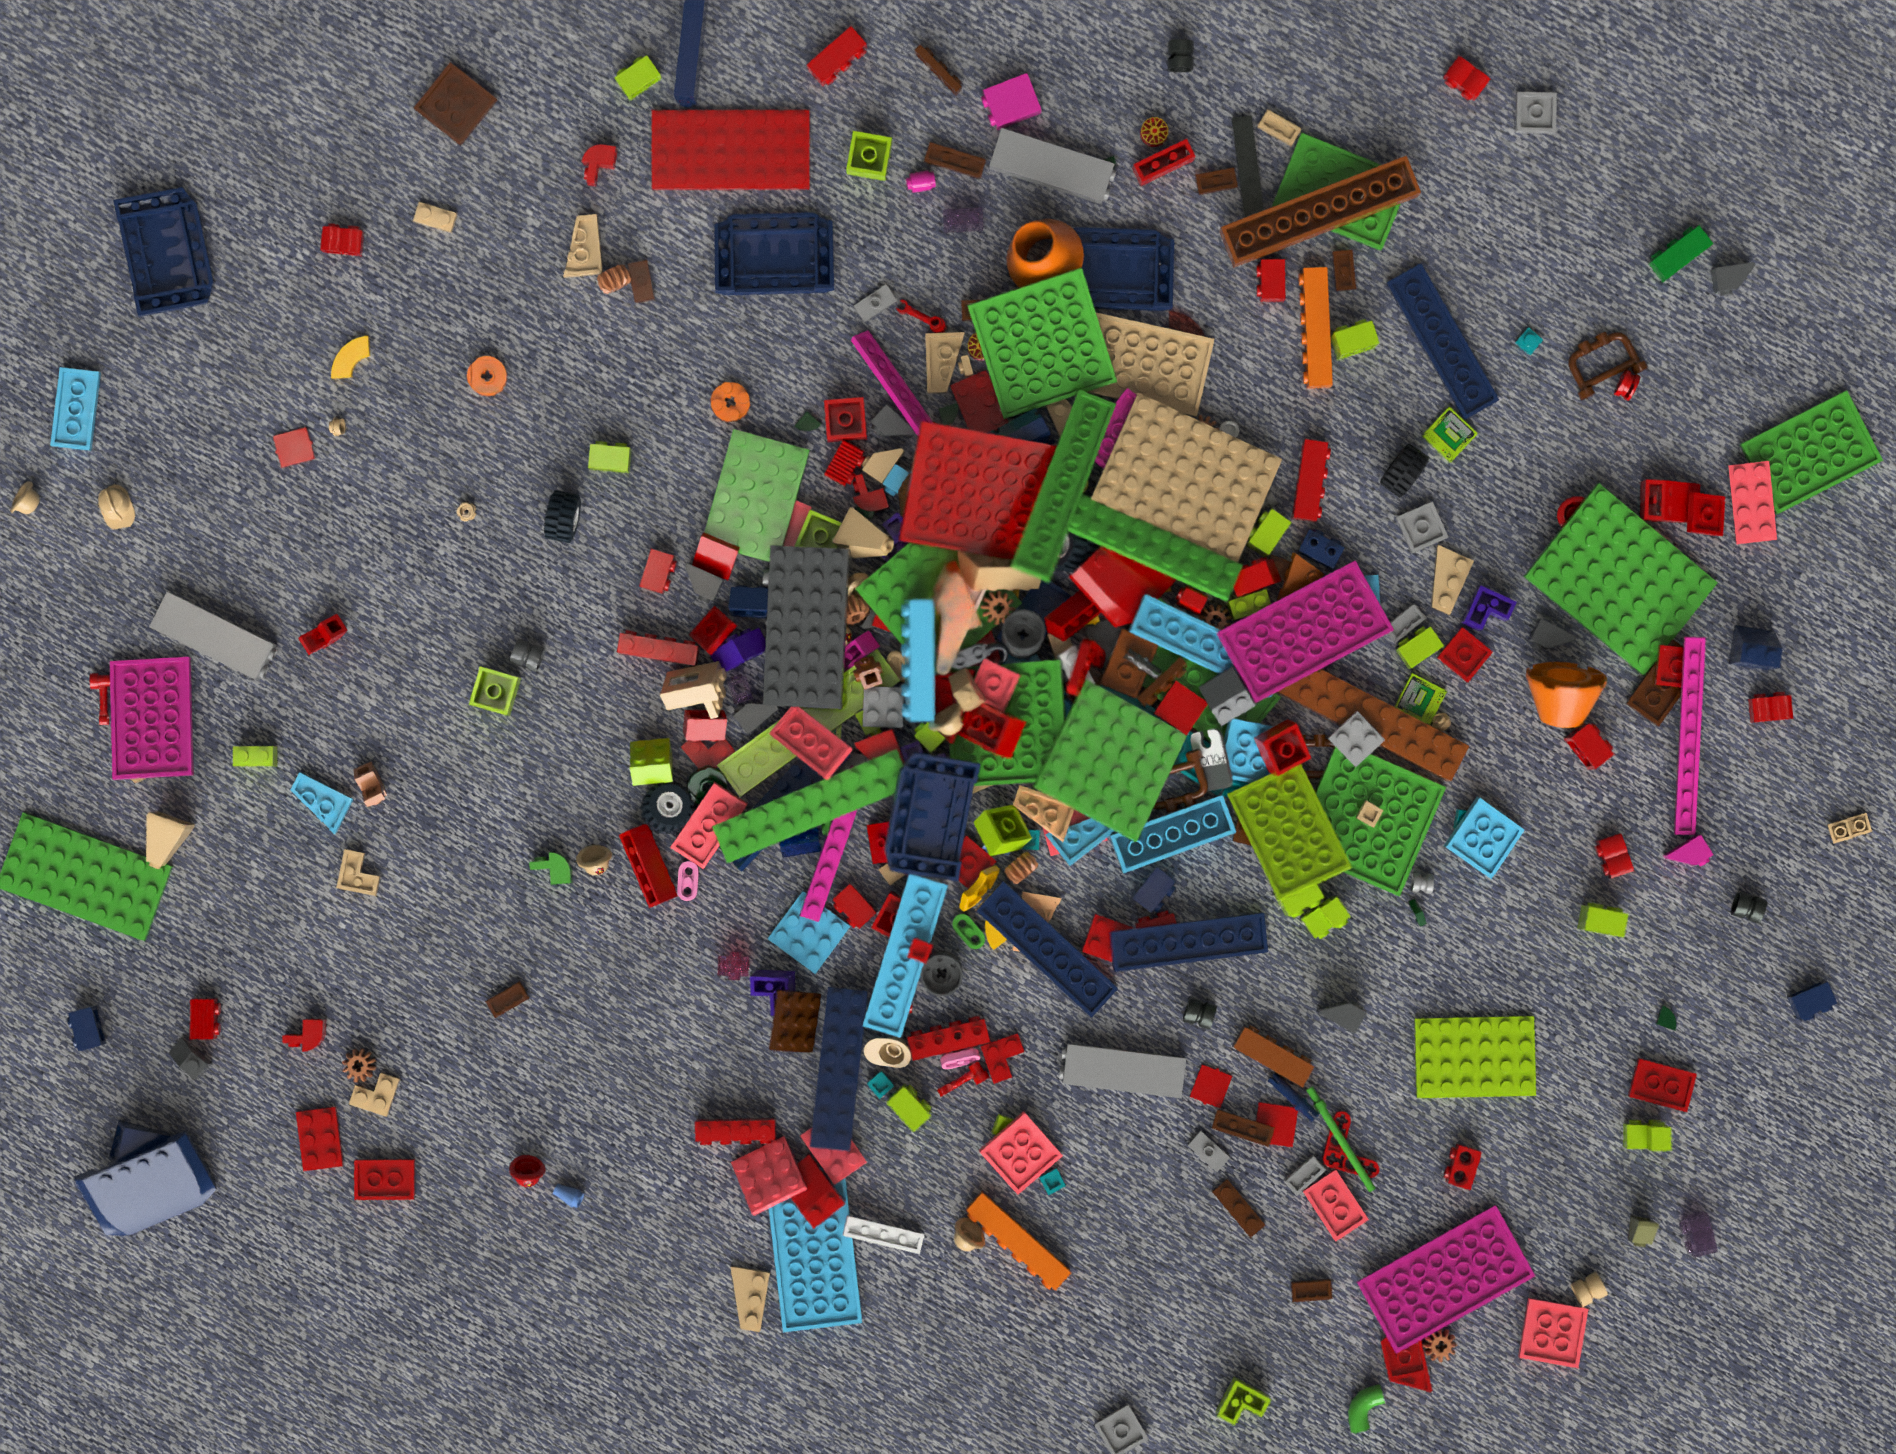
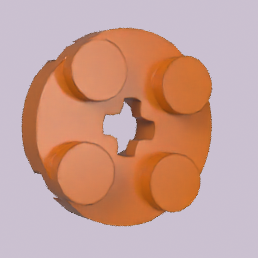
(479, 368)
(729, 390)

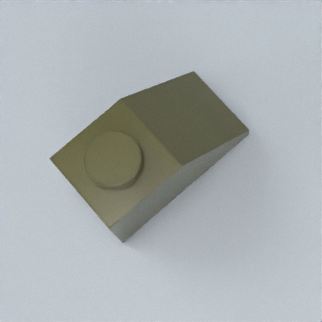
(1642, 1231)

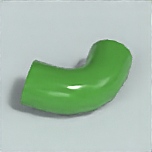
(1360, 1407)

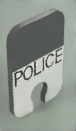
(1214, 759)

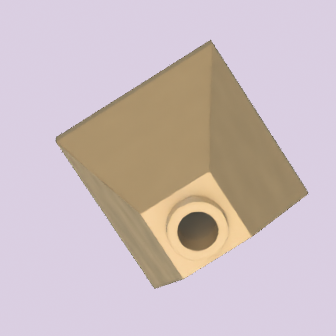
(862, 537)
(164, 837)

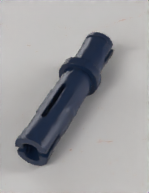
(1293, 1097)

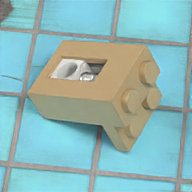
(695, 686)

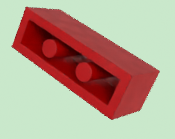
(837, 56)
(1163, 162)
(1071, 616)

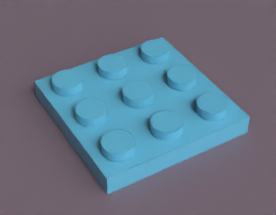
(1242, 751)
(1484, 837)
(807, 939)

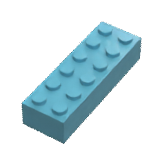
(918, 660)
(1174, 834)

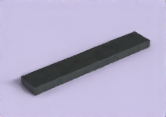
(1247, 165)

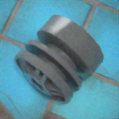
(1024, 623)
(937, 984)

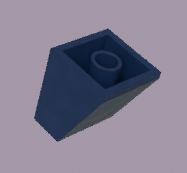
(1755, 648)
(134, 1139)

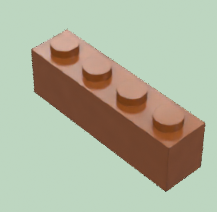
(1273, 1056)

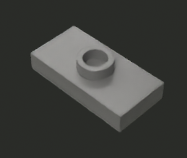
(875, 303)
(1406, 622)
(1208, 1151)
(1304, 1175)

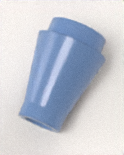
(571, 1196)

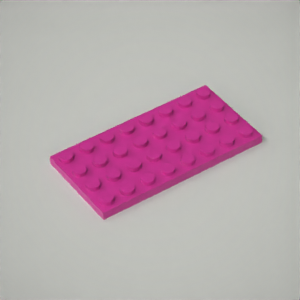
(1305, 631)
(1445, 1279)

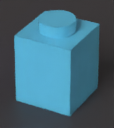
(894, 480)

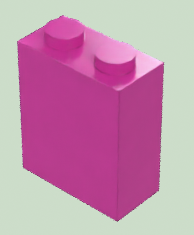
(1011, 102)

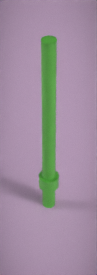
(1320, 1105)

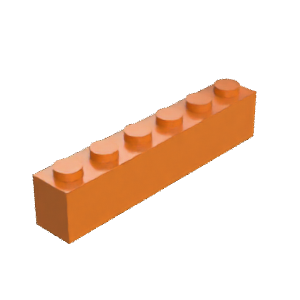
(1316, 327)
(1018, 1240)

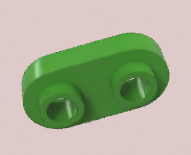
(968, 931)

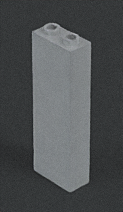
(1052, 166)
(213, 636)
(1123, 1070)

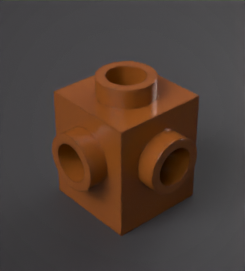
(868, 672)

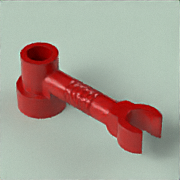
(940, 328)
(101, 682)
(976, 1073)

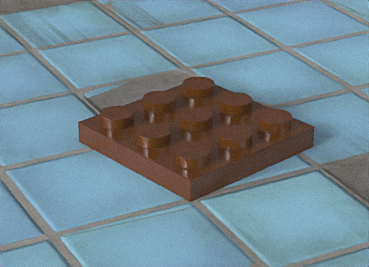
(455, 104)
(795, 1021)

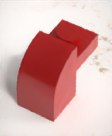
(598, 156)
(869, 501)
(323, 635)
(312, 1036)

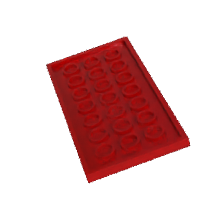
(730, 149)

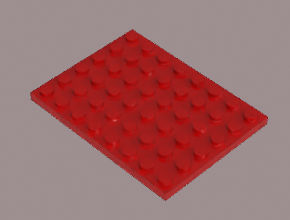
(972, 490)

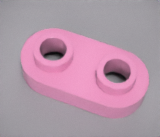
(688, 881)
(965, 1057)

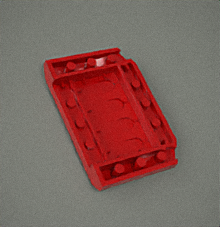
(1118, 584)

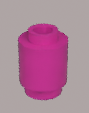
(920, 181)

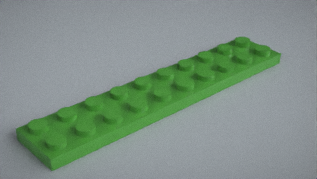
(1063, 486)
(1155, 548)
(809, 807)

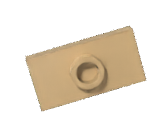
(1279, 127)

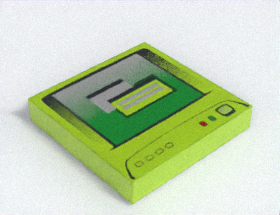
(1449, 434)
(1420, 698)

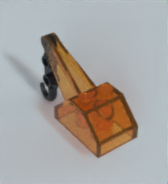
(957, 616)

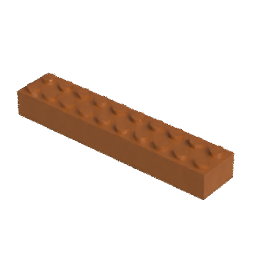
(1320, 211)
(1402, 732)

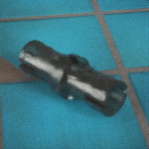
(1142, 663)

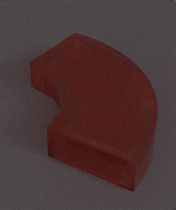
(1183, 323)

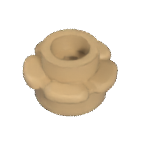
(337, 426)
(461, 511)
(1441, 721)

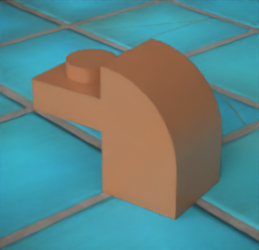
(370, 784)

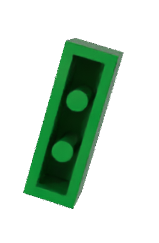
(1680, 252)

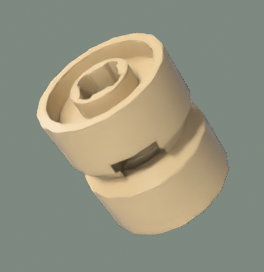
(1591, 1288)

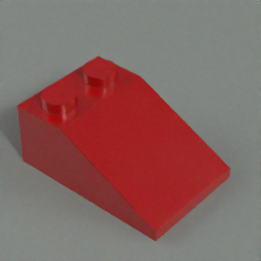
(992, 729)
(821, 1196)

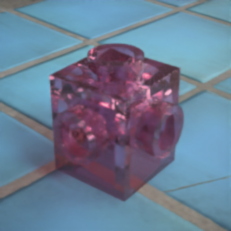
(733, 965)

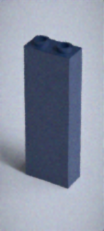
(690, 52)

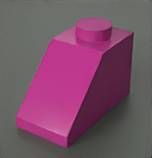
(859, 648)
(1691, 852)

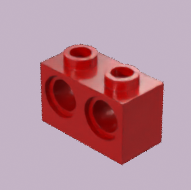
(1467, 1167)

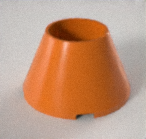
(1064, 256)
(1564, 692)

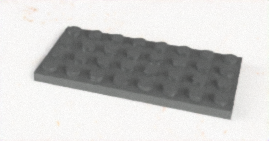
(806, 627)

